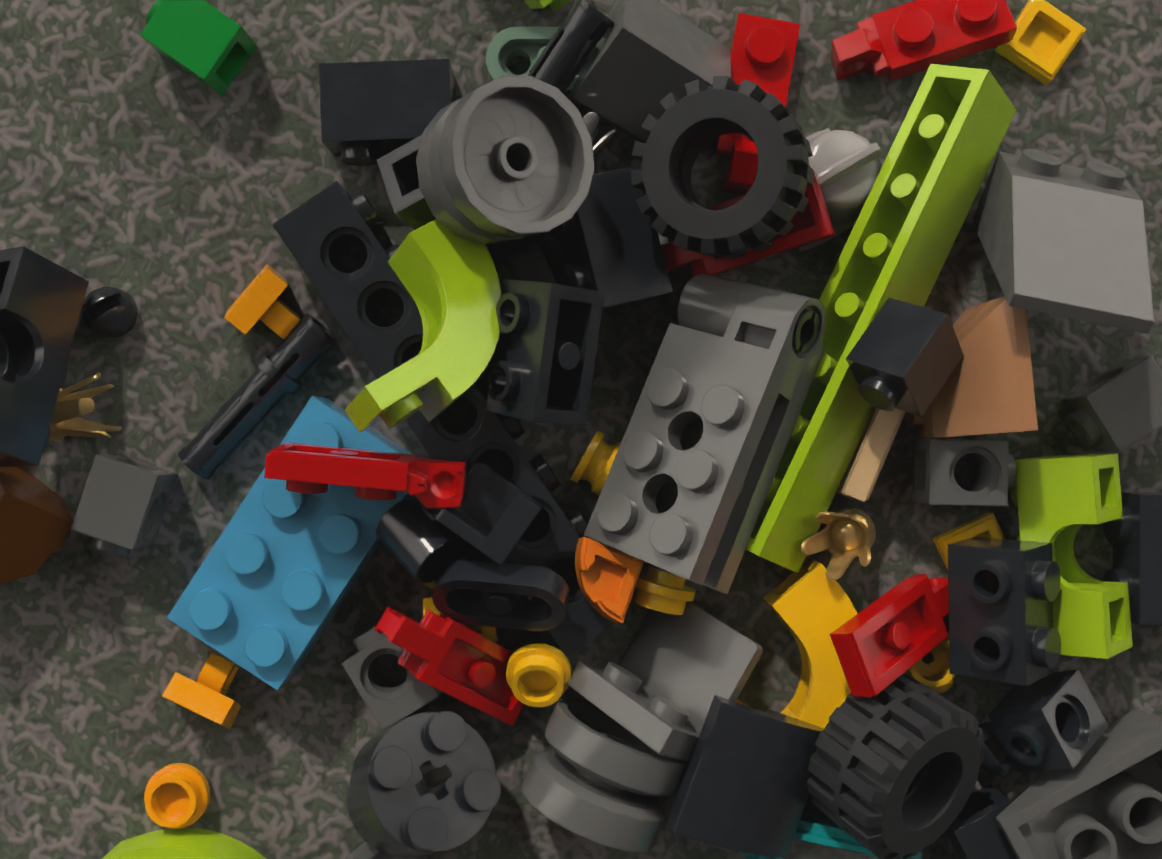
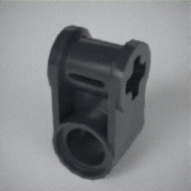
(421, 541)

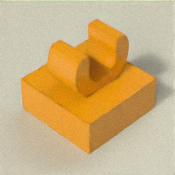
(262, 302)
(207, 694)

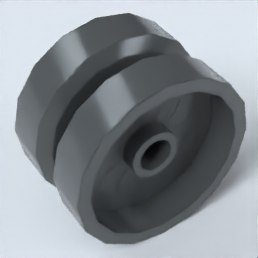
(506, 161)
(601, 779)

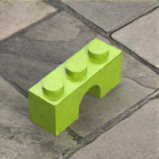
(1053, 503)

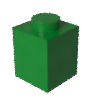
(198, 41)

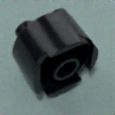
(457, 779)

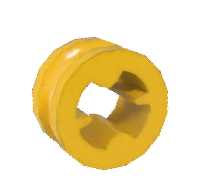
(596, 462)

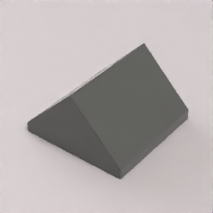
(644, 60)

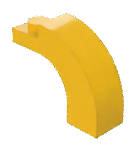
(812, 611)

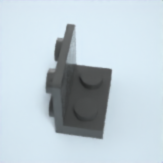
(671, 678)

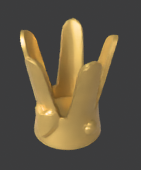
(71, 406)
(845, 536)

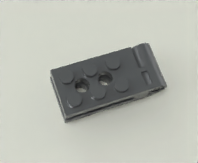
(710, 428)

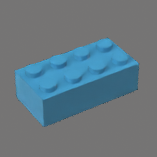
(286, 559)

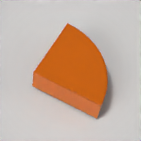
(606, 577)

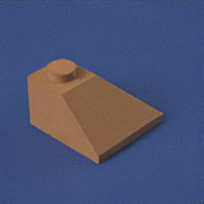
(993, 381)

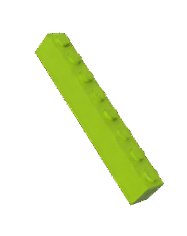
(889, 254)

